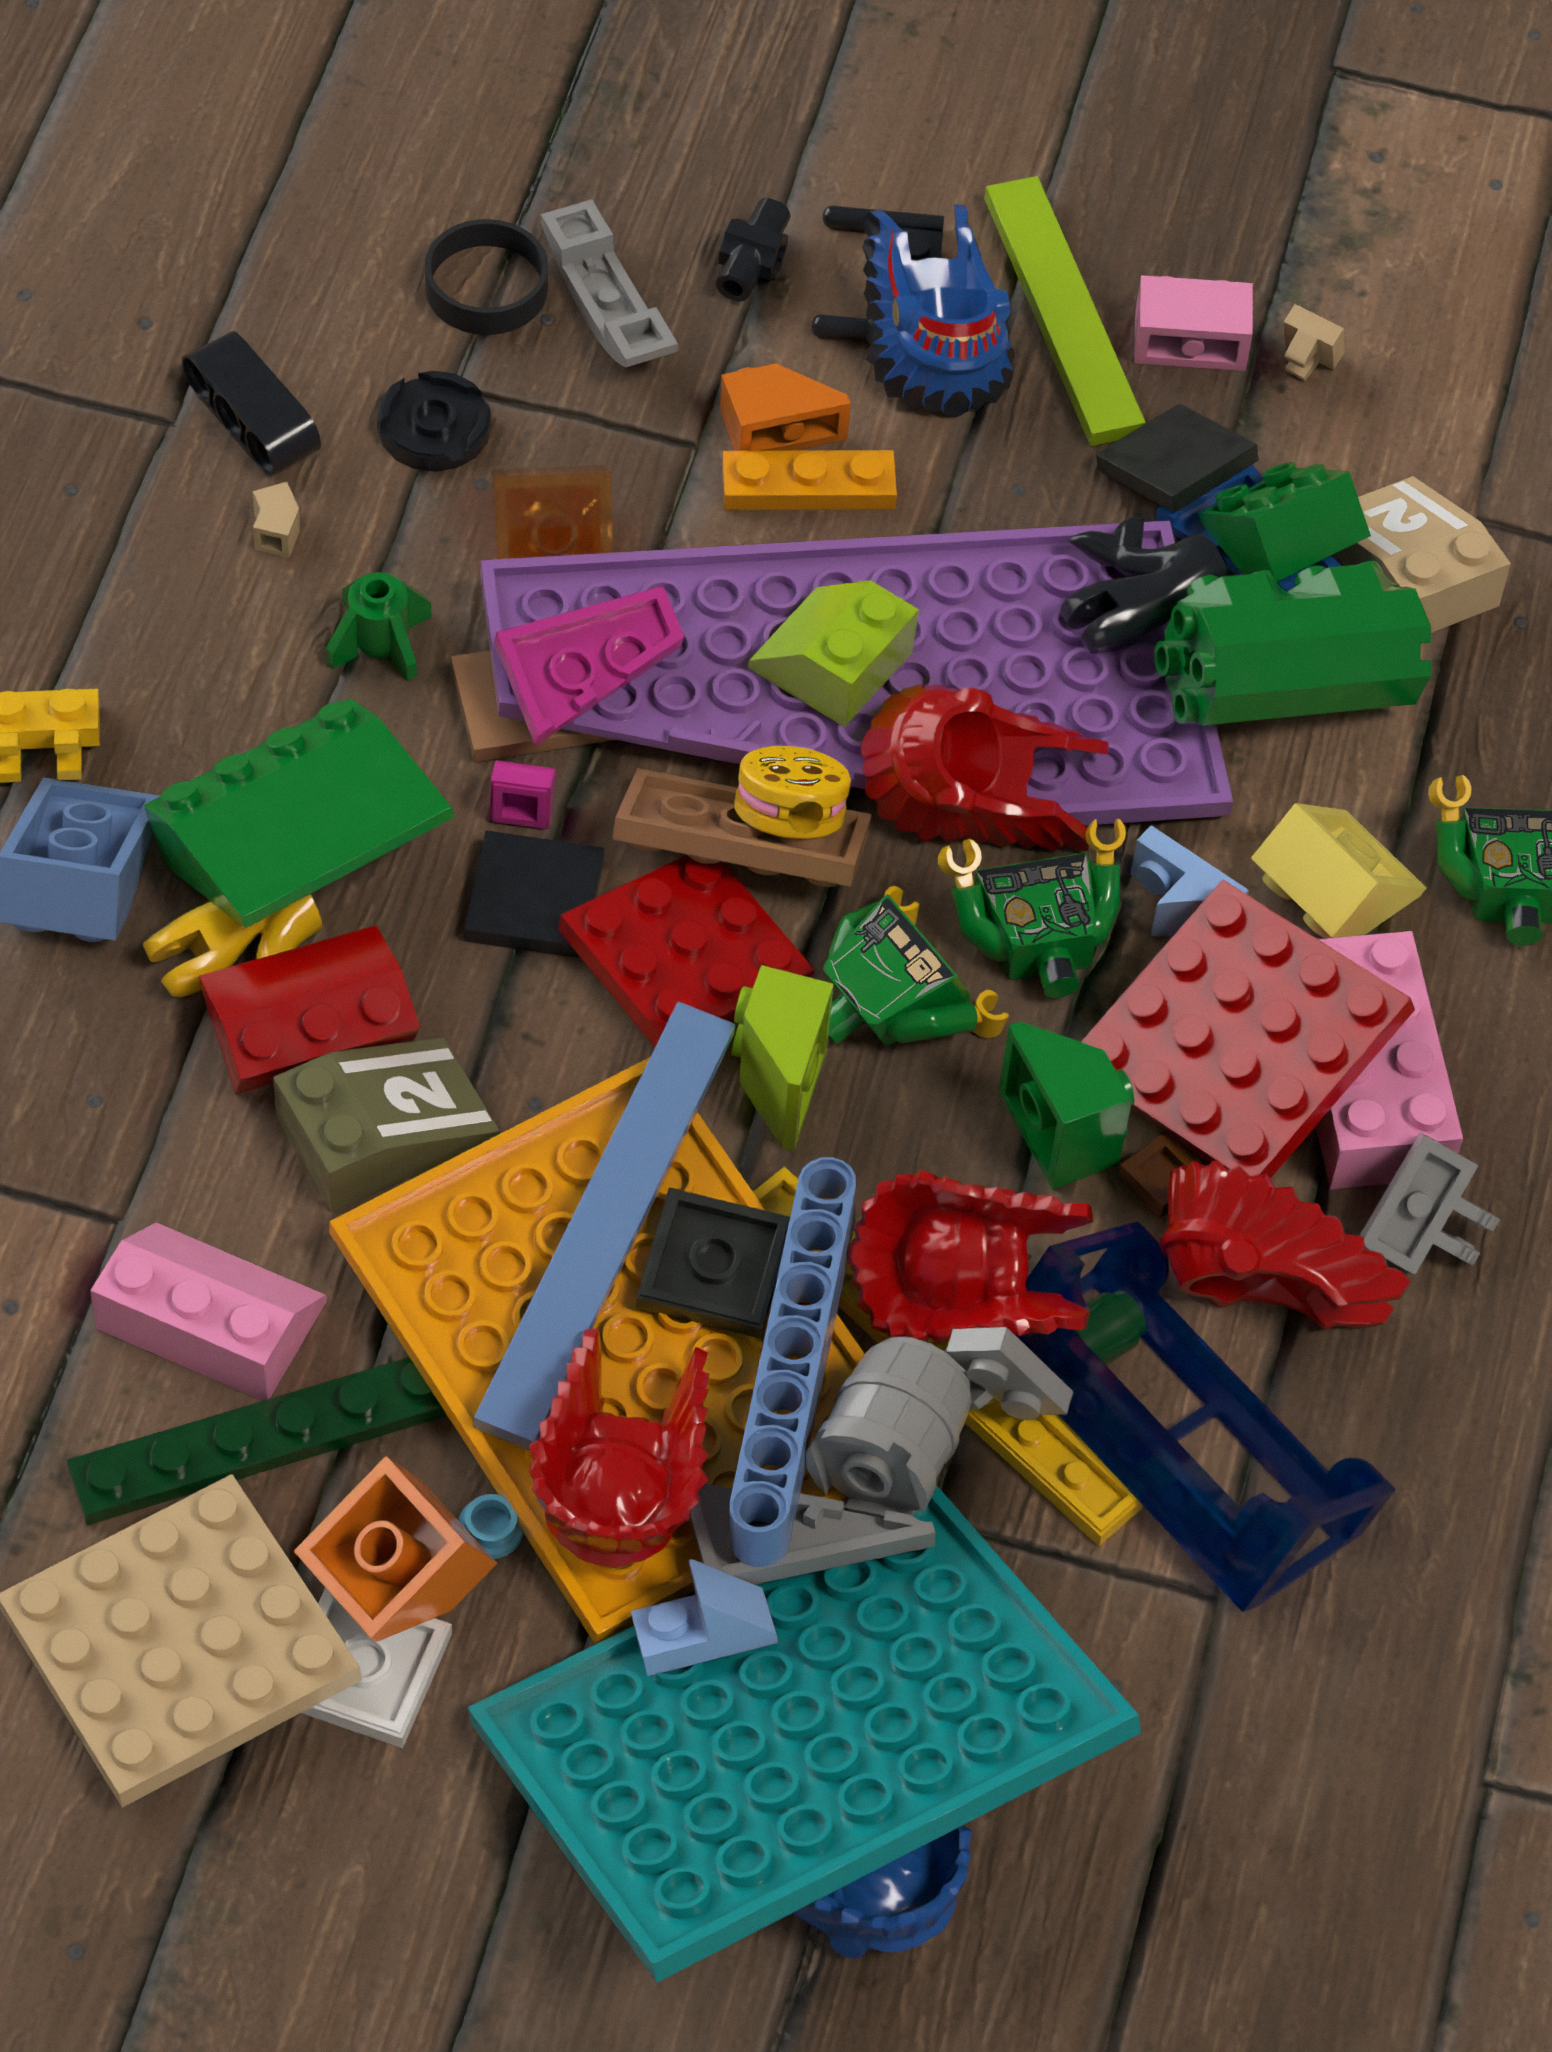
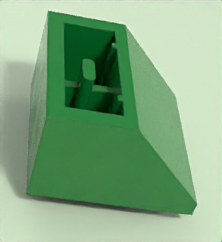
(1287, 519)

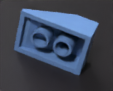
(75, 860)

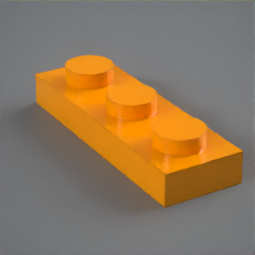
(809, 480)

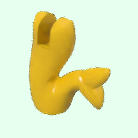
(220, 940)

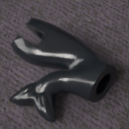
(1153, 583)

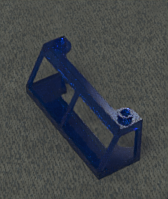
(1235, 1546)

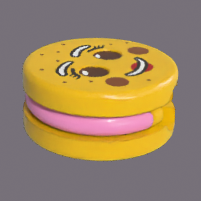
(792, 792)

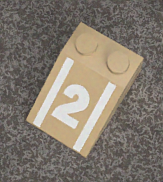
(1432, 548)

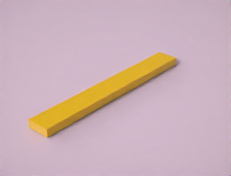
(1038, 1449)

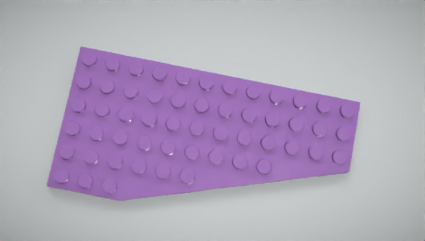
(982, 624)

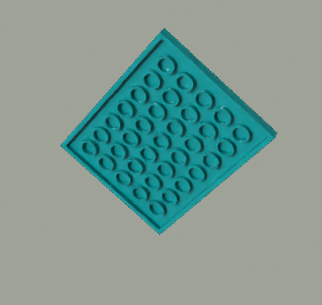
(793, 1768)

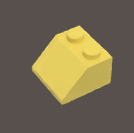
(1334, 871)

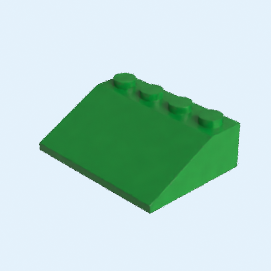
(295, 812)

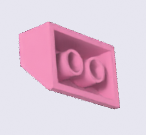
(204, 1309)

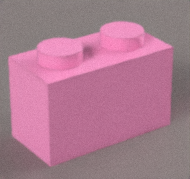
(1193, 323)

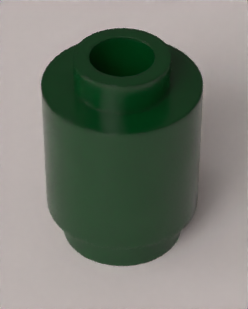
(1113, 1325)

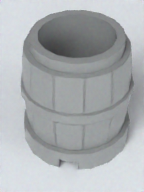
(892, 1428)

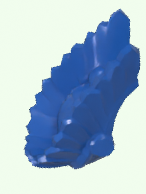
(897, 1903)

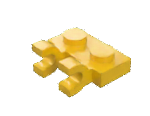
(48, 720)

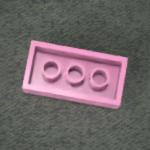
(1400, 1089)

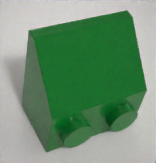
(1065, 1102)

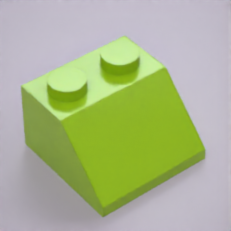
(839, 647)
(782, 1046)

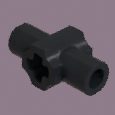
(753, 249)

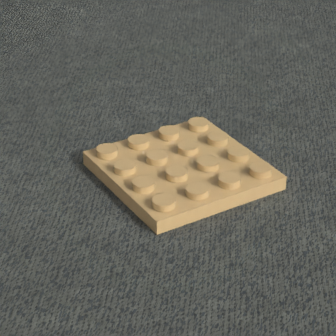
(178, 1639)

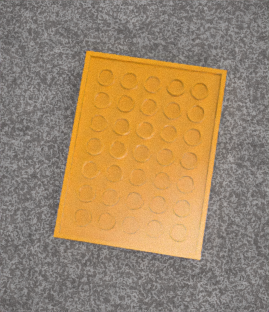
(459, 1264)

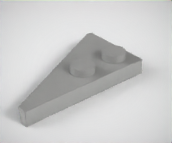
(820, 1538)

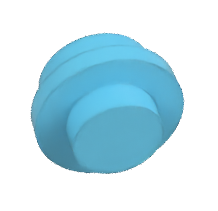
(492, 1524)

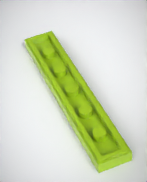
(1064, 310)

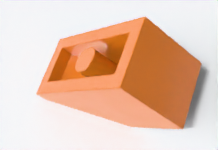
(781, 410)

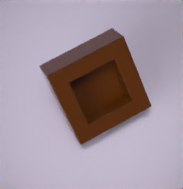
(1149, 1171)

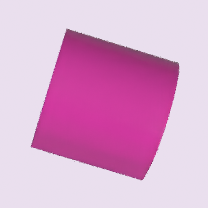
(522, 794)

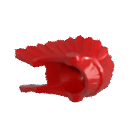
(962, 769)
(1258, 1243)
(957, 1258)
(618, 1481)

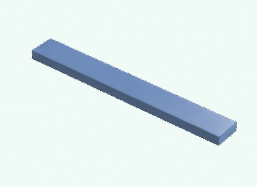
(604, 1224)

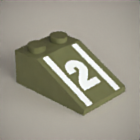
(379, 1116)

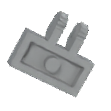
(1420, 1203)
(1009, 1372)

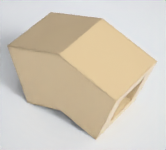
(276, 520)

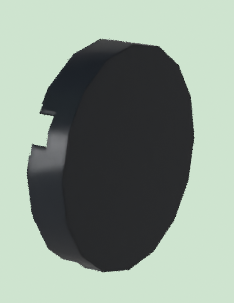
(434, 421)

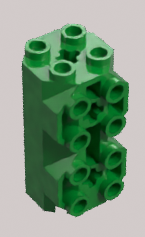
(1326, 646)

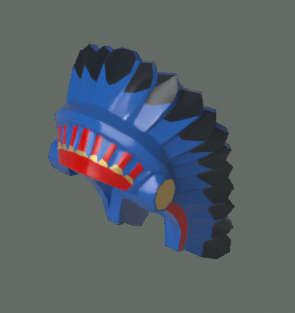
(935, 321)

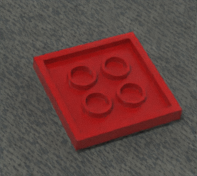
(681, 938)

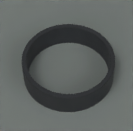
(486, 233)

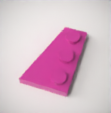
(585, 655)

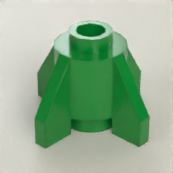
(379, 622)

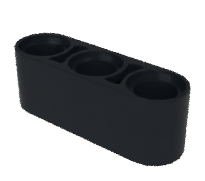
(251, 403)

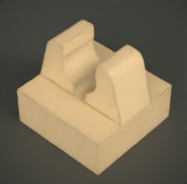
(1311, 342)

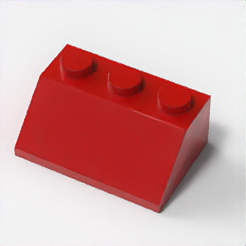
(307, 1005)

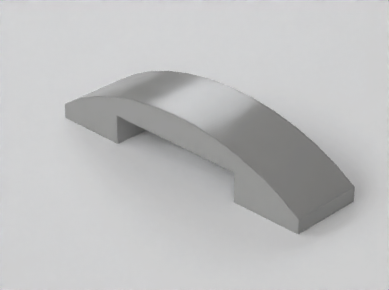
(602, 287)

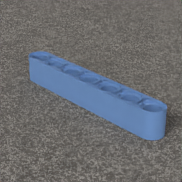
(793, 1383)

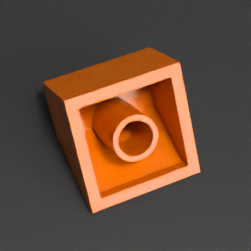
(394, 1553)

